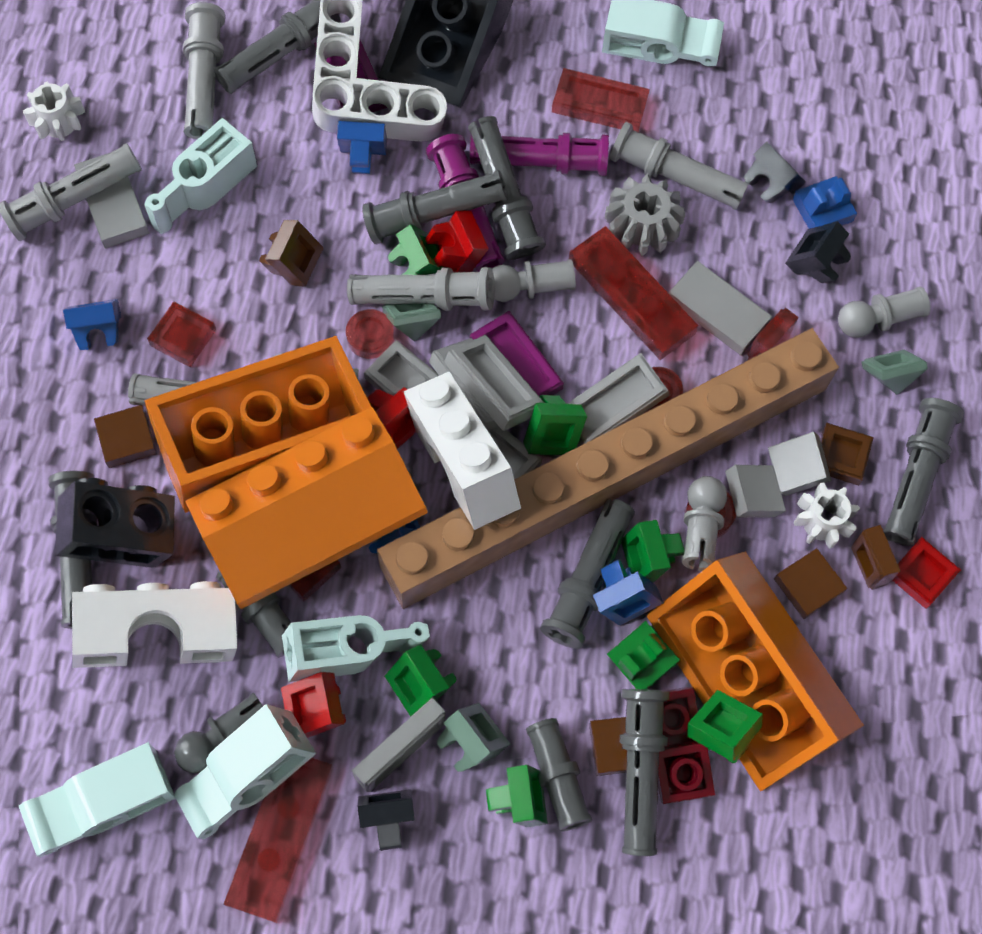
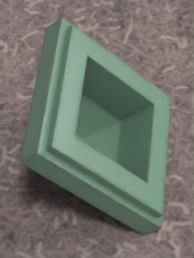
(412, 318)
(895, 369)

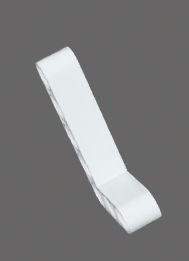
(359, 93)

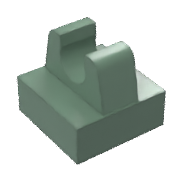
(475, 734)

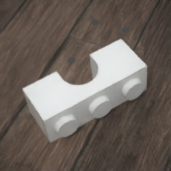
(457, 438)
(198, 617)

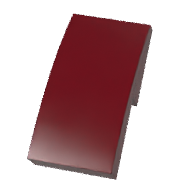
(684, 763)

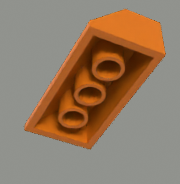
(252, 414)
(306, 507)
(745, 644)

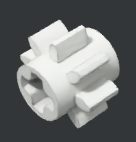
(54, 111)
(816, 525)

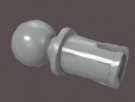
(534, 279)
(859, 318)
(706, 498)

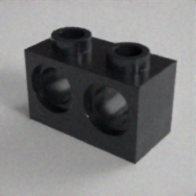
(117, 536)

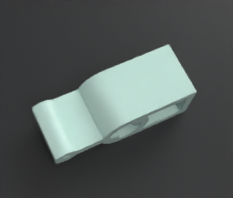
(660, 33)
(202, 174)
(324, 645)
(244, 769)
(97, 800)

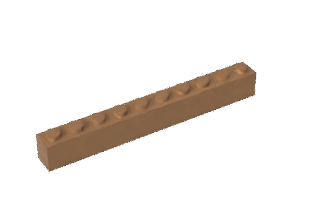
(611, 466)

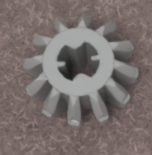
(645, 214)

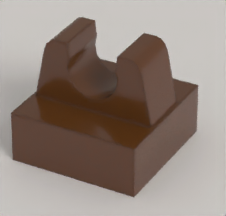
(292, 253)

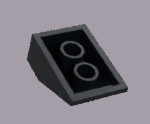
(444, 44)

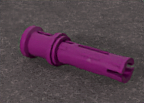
(560, 153)
(454, 168)

